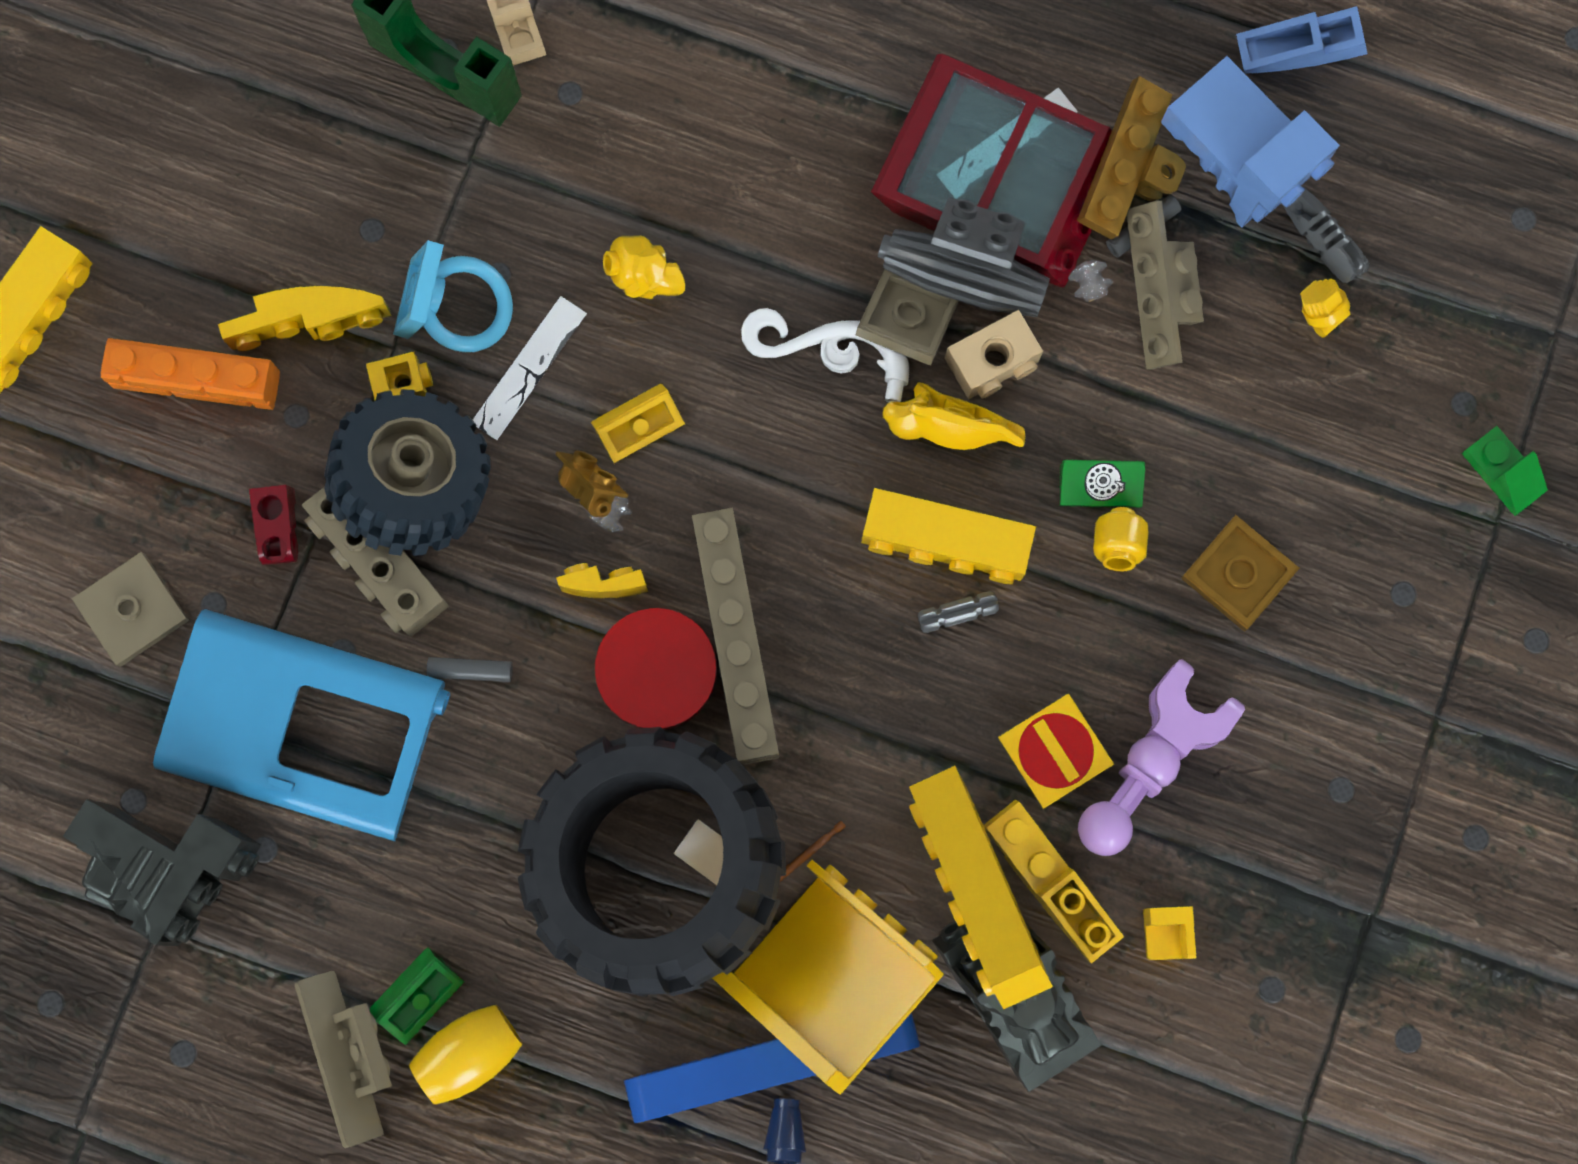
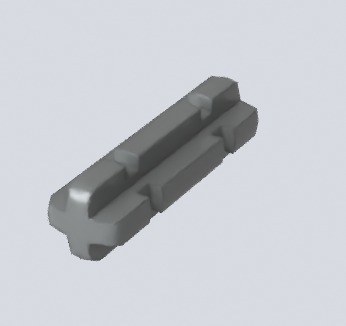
(958, 611)

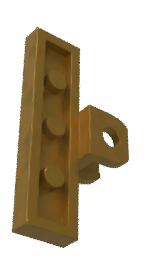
(1131, 162)

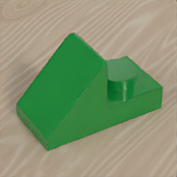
(1506, 471)

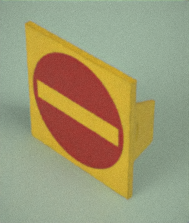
(1055, 751)

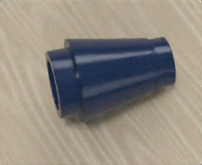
(785, 1133)

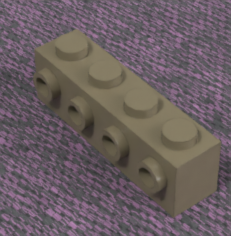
(390, 578)

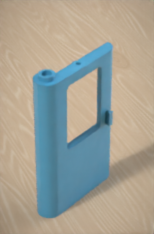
(238, 703)

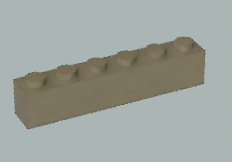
(735, 636)

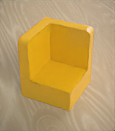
(1169, 933)

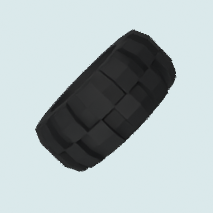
(560, 838)

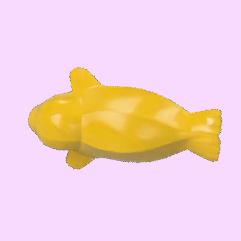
(949, 421)

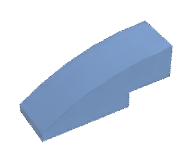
(1302, 42)

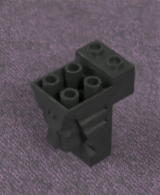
(151, 876)
(1035, 1034)

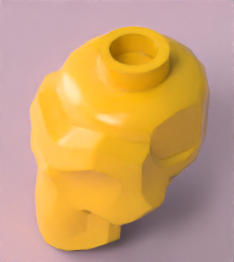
(642, 268)

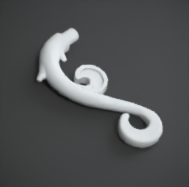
(837, 360)

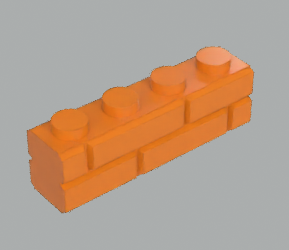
(190, 373)

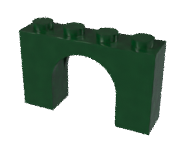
(478, 78)

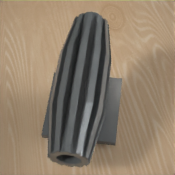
(968, 259)

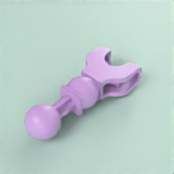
(1155, 759)

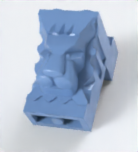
(1249, 141)

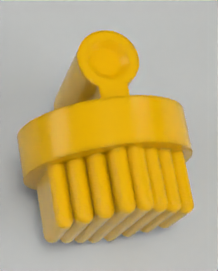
(1324, 306)

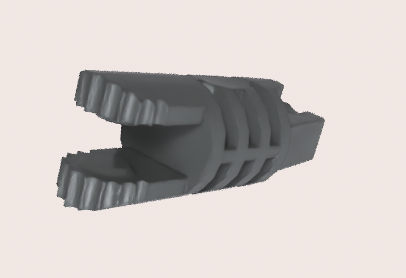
(1326, 236)

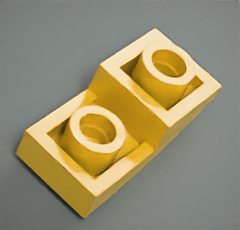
(587, 582)

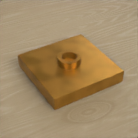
(1240, 573)

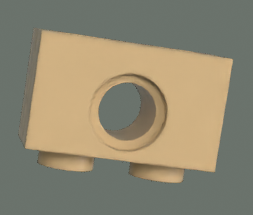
(1009, 337)

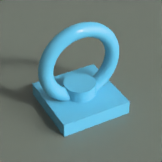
(425, 291)

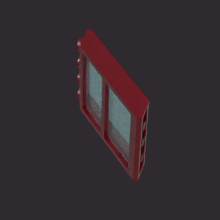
(1002, 152)

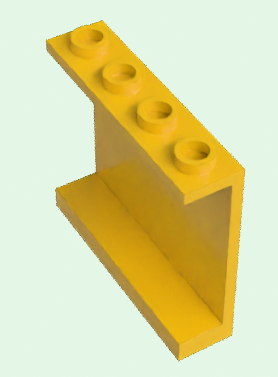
(833, 979)

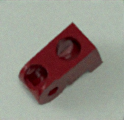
(274, 523)

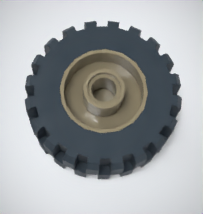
(406, 472)

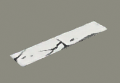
(528, 368)

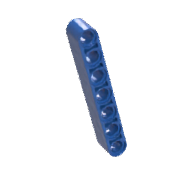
(733, 1075)

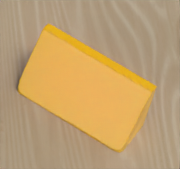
(638, 422)

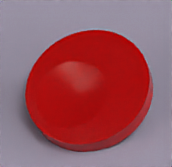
(655, 669)

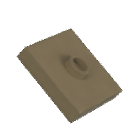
(906, 318)
(130, 609)

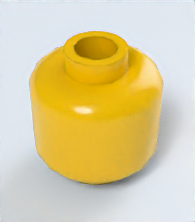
(1120, 539)

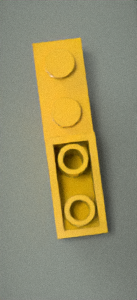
(320, 309)
(1053, 882)

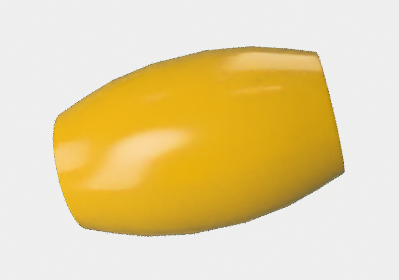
(465, 1054)

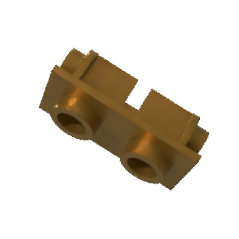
(589, 482)

